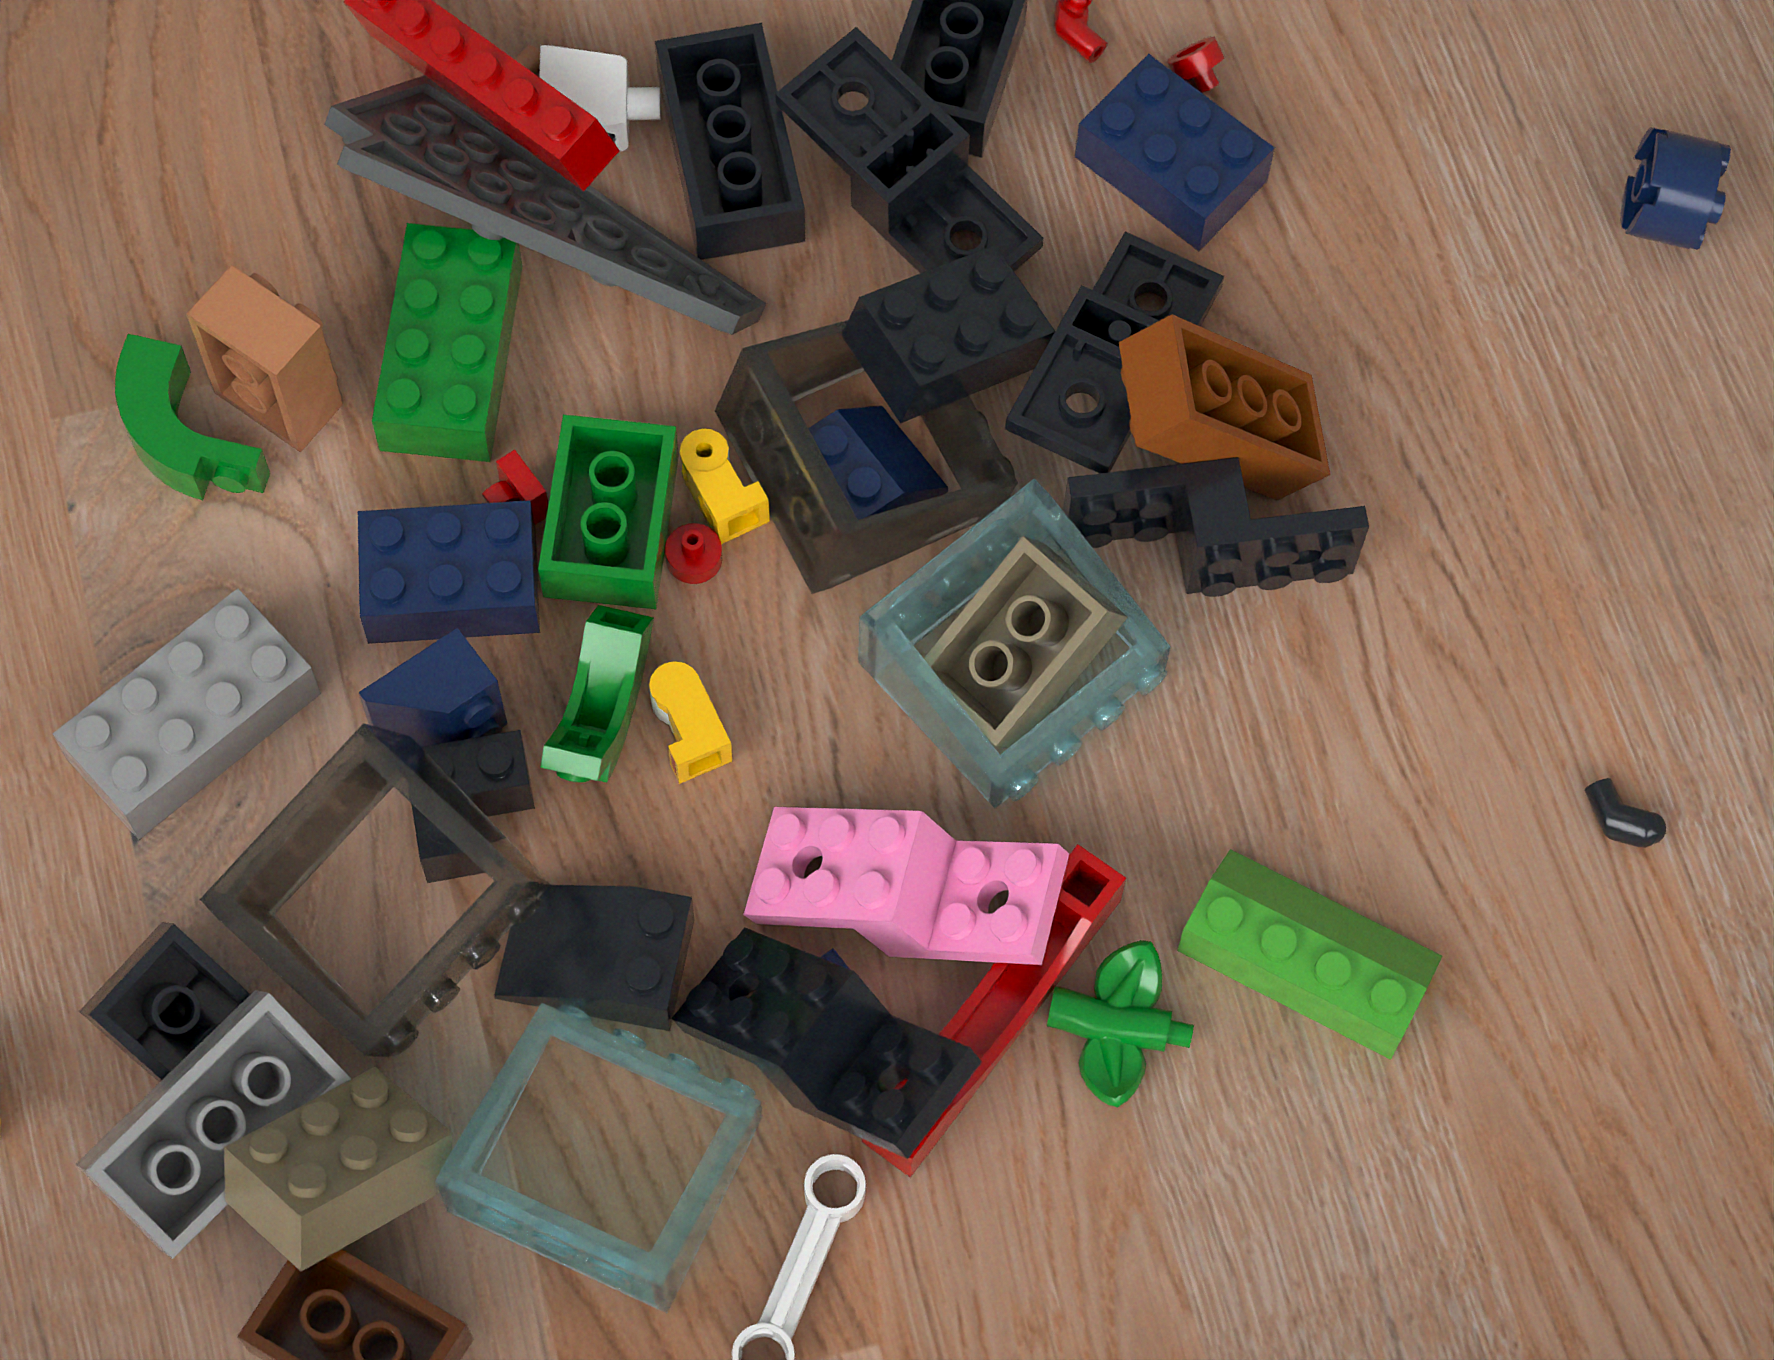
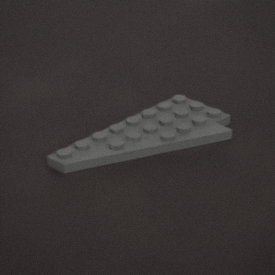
(458, 162)

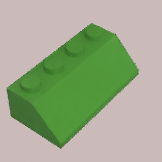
(1309, 953)

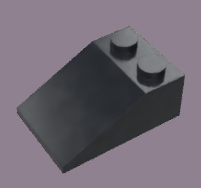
(602, 952)
(164, 1001)

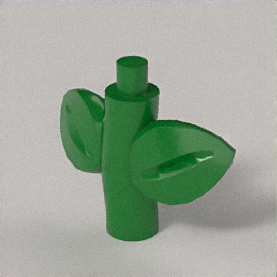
(1119, 1021)

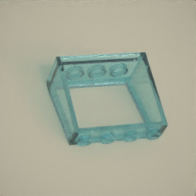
(948, 584)
(561, 1238)

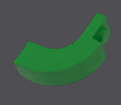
(148, 396)
(602, 696)

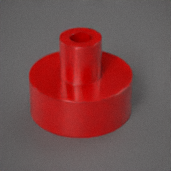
(1197, 63)
(693, 553)

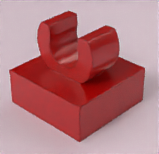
(518, 484)

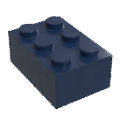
(1173, 152)
(448, 570)

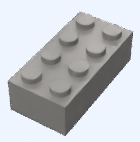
(187, 713)
(169, 1150)

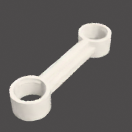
(803, 1259)

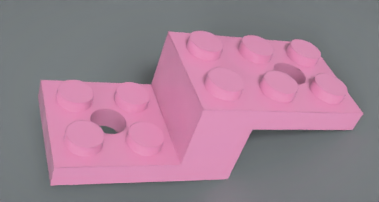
(907, 884)

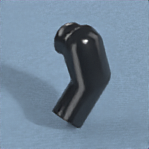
(1624, 822)

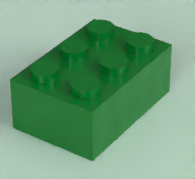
(609, 512)

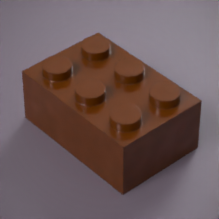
(349, 1313)

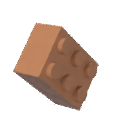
(266, 356)

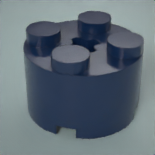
(1675, 188)

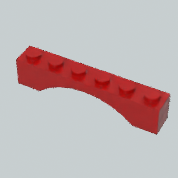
(1015, 992)

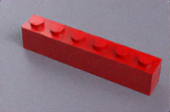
(491, 85)

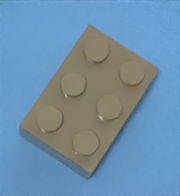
(1023, 641)
(336, 1167)

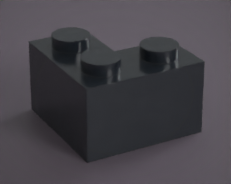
(493, 776)

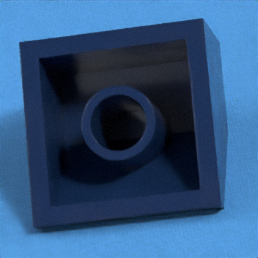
(874, 461)
(437, 695)

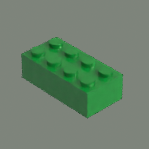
(447, 344)

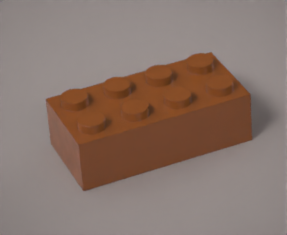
(1216, 400)

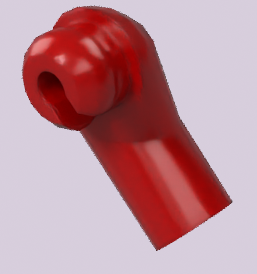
(1073, 28)

